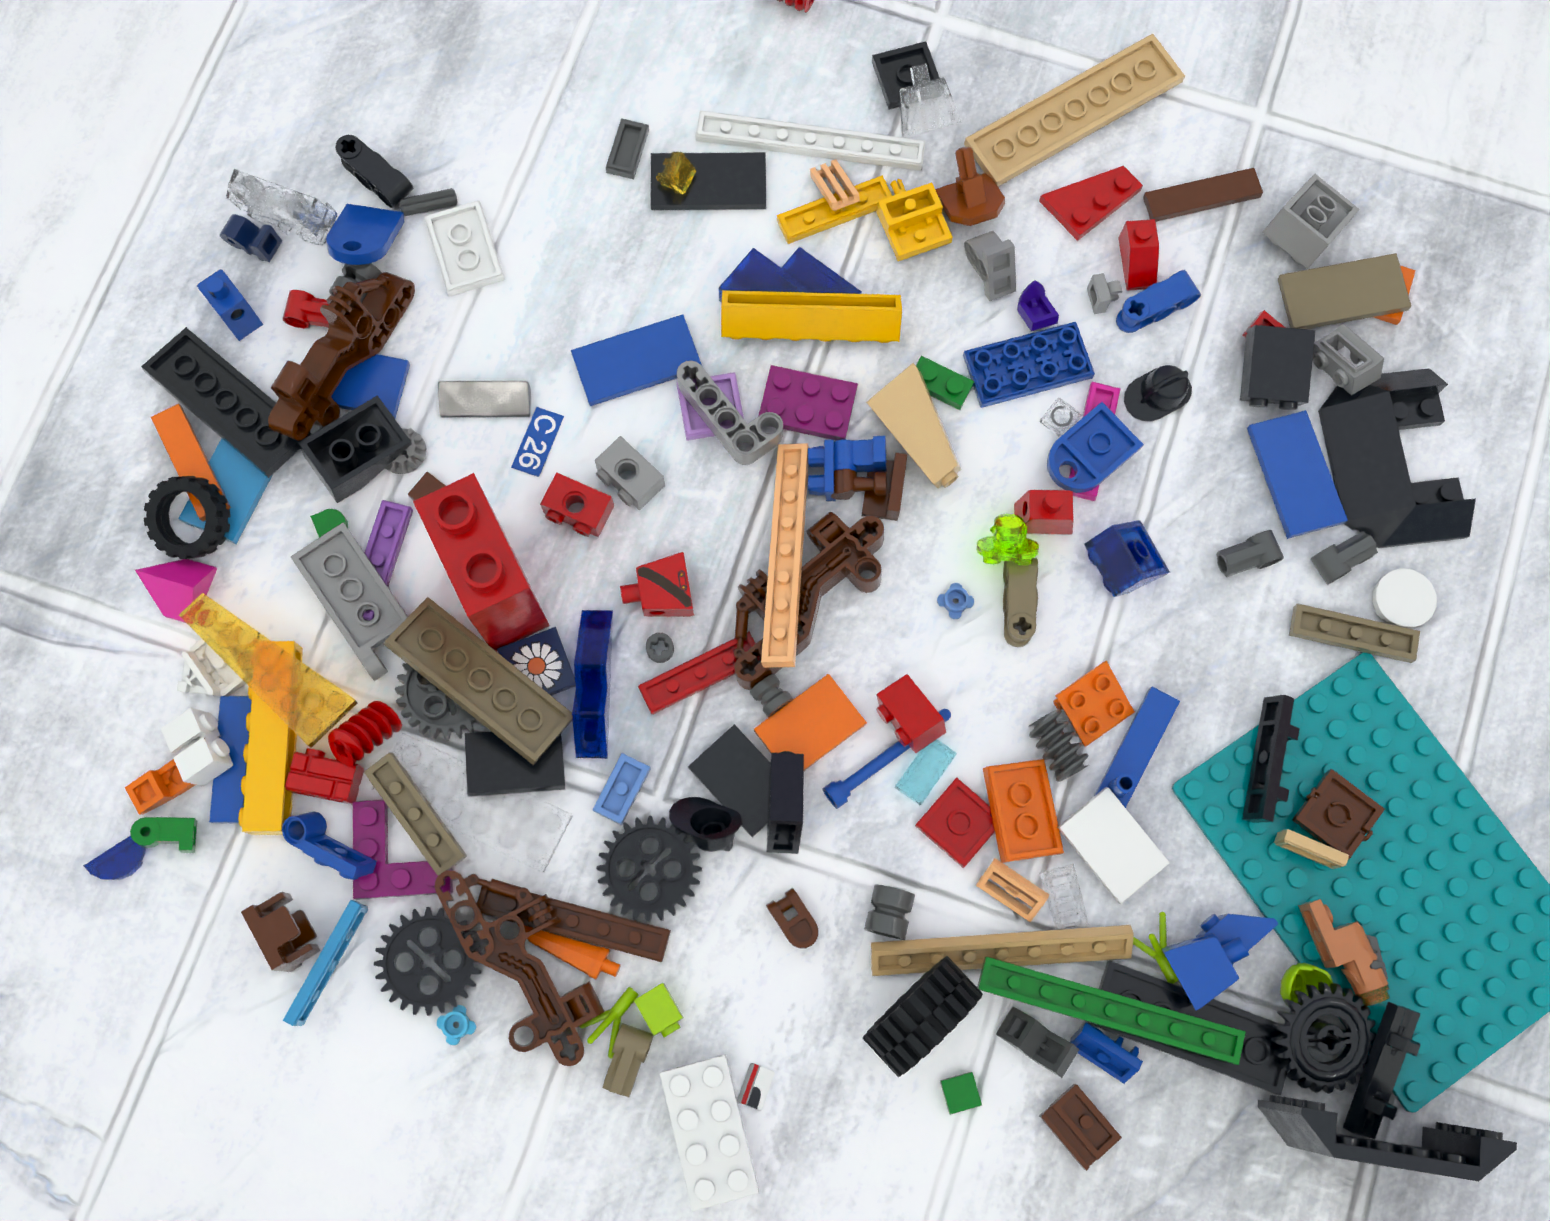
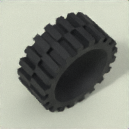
(923, 1016)

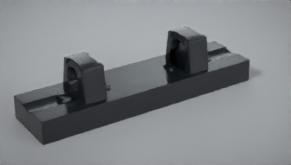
(1268, 759)
(1382, 1070)

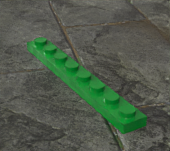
(1111, 1010)

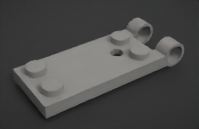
(347, 589)

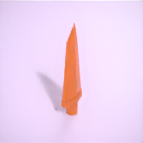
(578, 954)

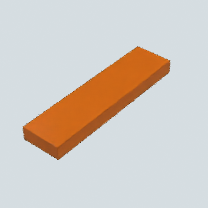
(185, 450)

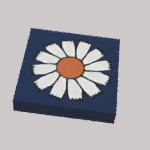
(542, 660)

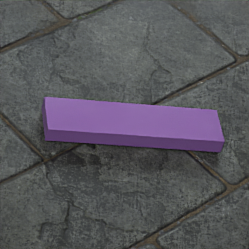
(387, 540)

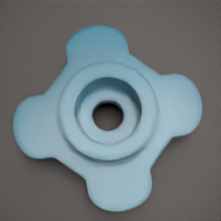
(465, 1027)

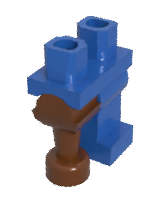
(842, 462)

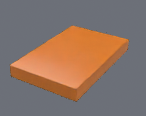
(812, 722)
(1022, 810)

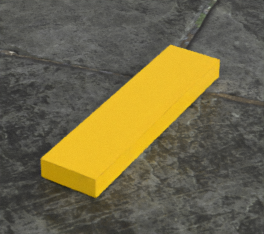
(819, 216)

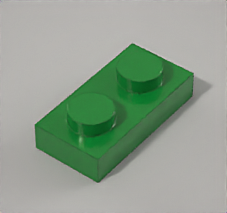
(944, 383)

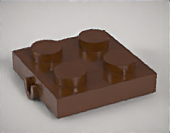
(1338, 813)

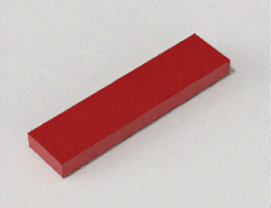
(692, 676)

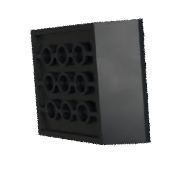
(1444, 1151)

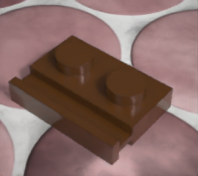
(1080, 1126)

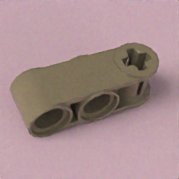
(1020, 601)

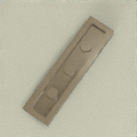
(1354, 633)
(415, 813)

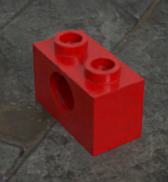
(565, 492)

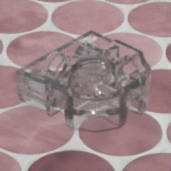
(281, 207)

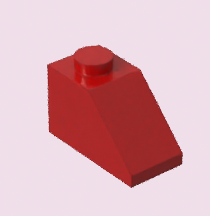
(1139, 253)

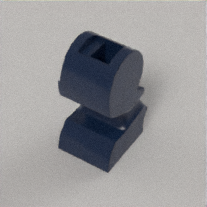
(247, 236)

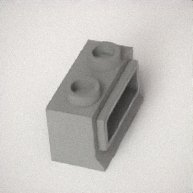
(1339, 368)

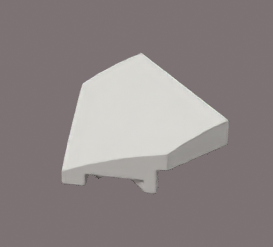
(207, 672)

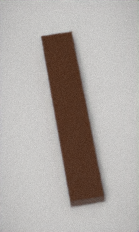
(587, 925)

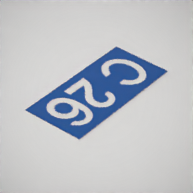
(537, 441)

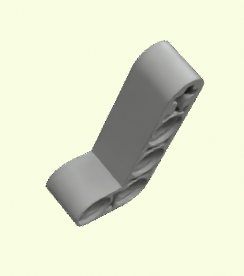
(724, 410)

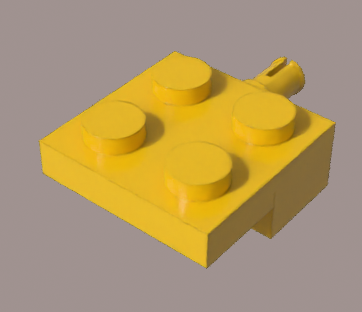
(913, 220)

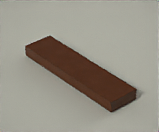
(1203, 194)

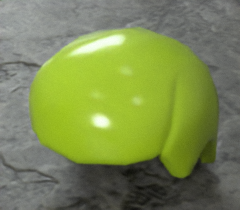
(1298, 976)

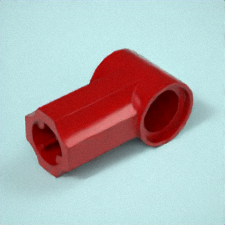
(304, 310)

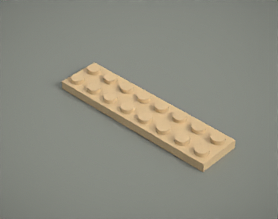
(1074, 110)

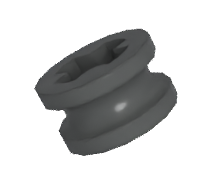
(665, 654)

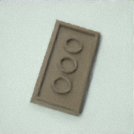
(1344, 292)

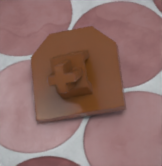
(973, 196)

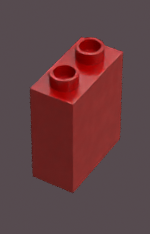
(481, 563)

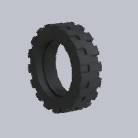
(159, 524)

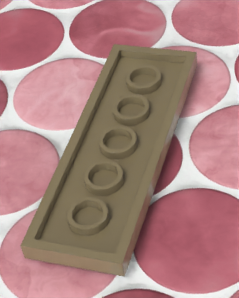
(479, 680)

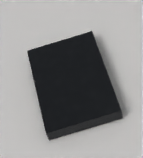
(499, 769)
(736, 777)

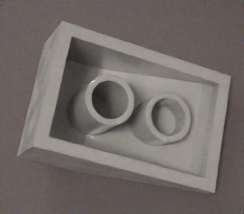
(1310, 221)

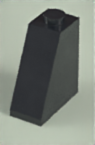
(785, 802)

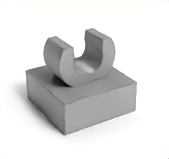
(1102, 293)

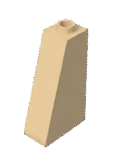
(914, 421)

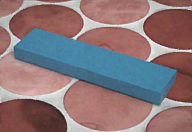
(326, 963)

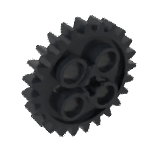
(669, 889)
(407, 984)

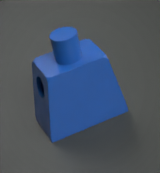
(225, 300)
(1205, 966)

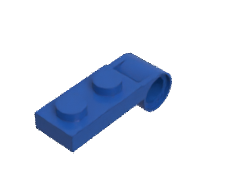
(308, 834)

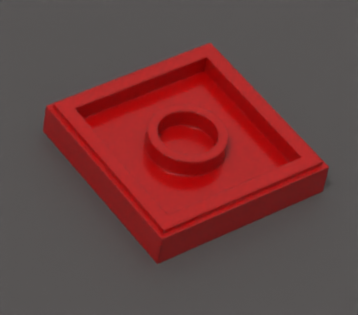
(958, 822)

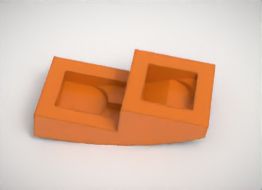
(157, 788)

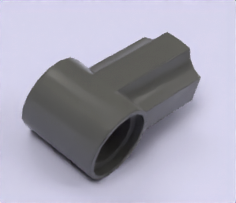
(1257, 552)
(1338, 560)

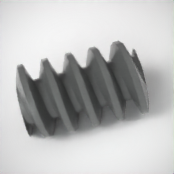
(1058, 745)

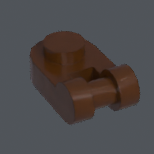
(800, 930)

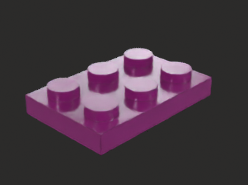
(809, 402)

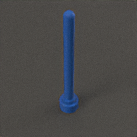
(839, 792)

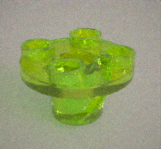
(1008, 542)

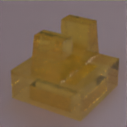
(677, 173)

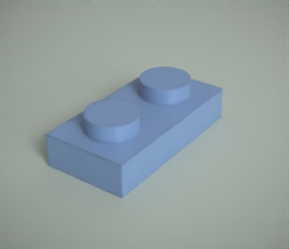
(621, 789)

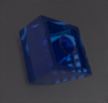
(1126, 557)

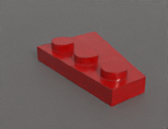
(1091, 201)

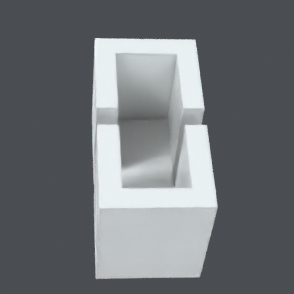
(204, 753)

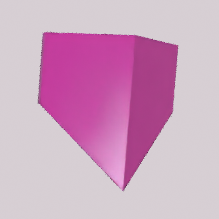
(176, 584)

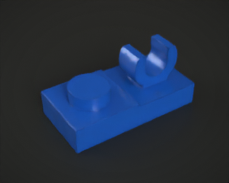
(1106, 1053)

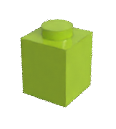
(659, 1010)

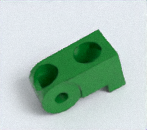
(165, 830)

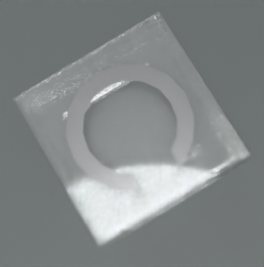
(1060, 417)

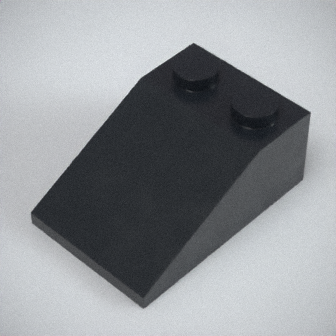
(354, 448)

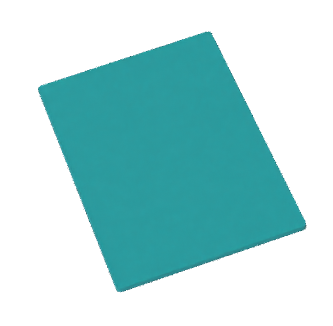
(1435, 882)

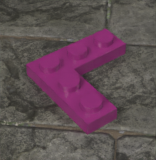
(392, 879)

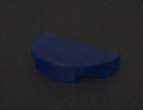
(117, 861)

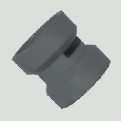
(772, 697)

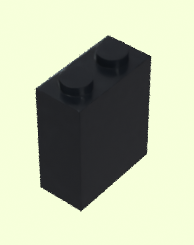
(1277, 366)

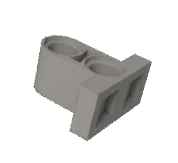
(993, 263)

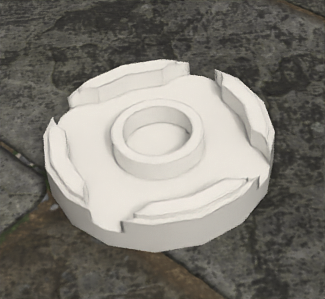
(1404, 598)

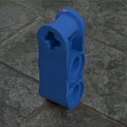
(1157, 302)

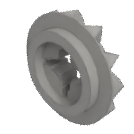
(415, 452)

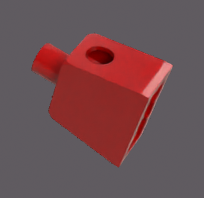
(1046, 511)

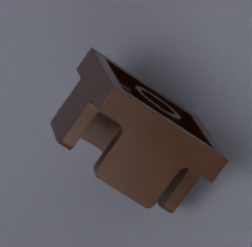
(281, 932)

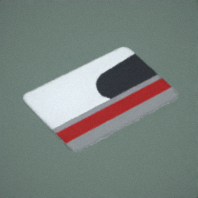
(756, 1086)

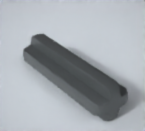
(428, 202)

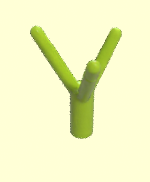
(1158, 953)
(613, 1015)

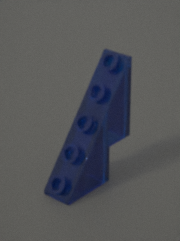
(798, 274)
(592, 684)

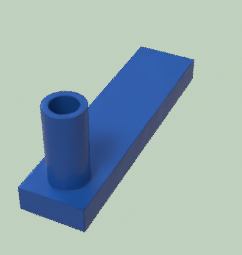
(1139, 744)

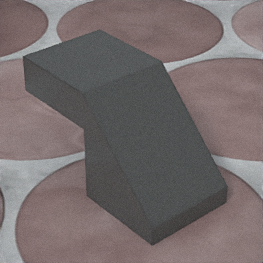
(1037, 1042)

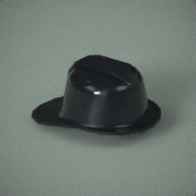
(1158, 393)
(707, 823)

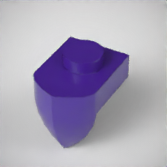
(1036, 307)

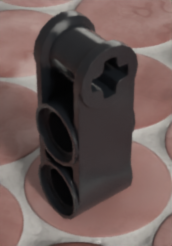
(372, 170)

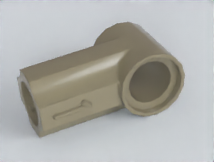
(629, 1052)

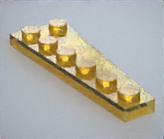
(283, 682)

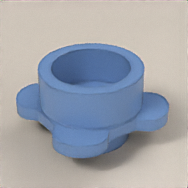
(964, 600)

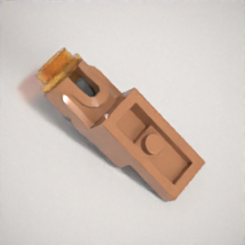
(1348, 947)

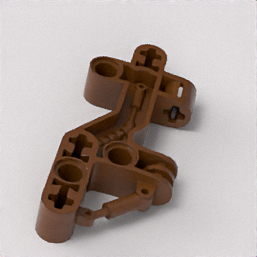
(353, 336)
(839, 558)
(551, 1012)

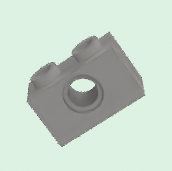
(623, 457)

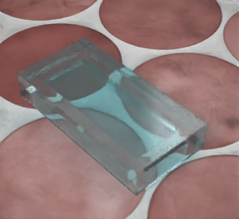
(925, 771)

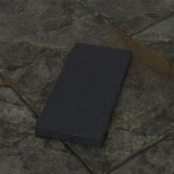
(719, 183)

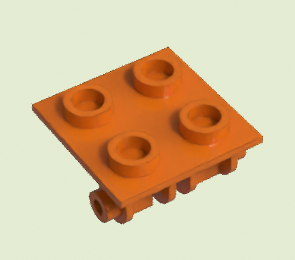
(1094, 703)

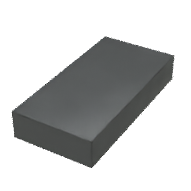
(627, 148)

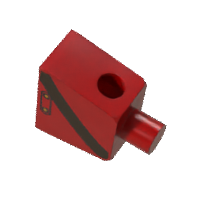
(661, 588)

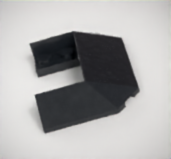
(1372, 466)

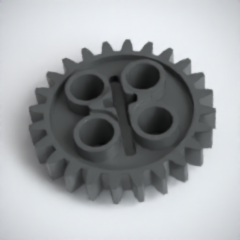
(417, 701)

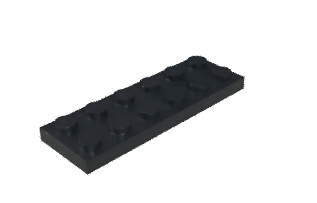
(221, 400)
(1257, 1062)

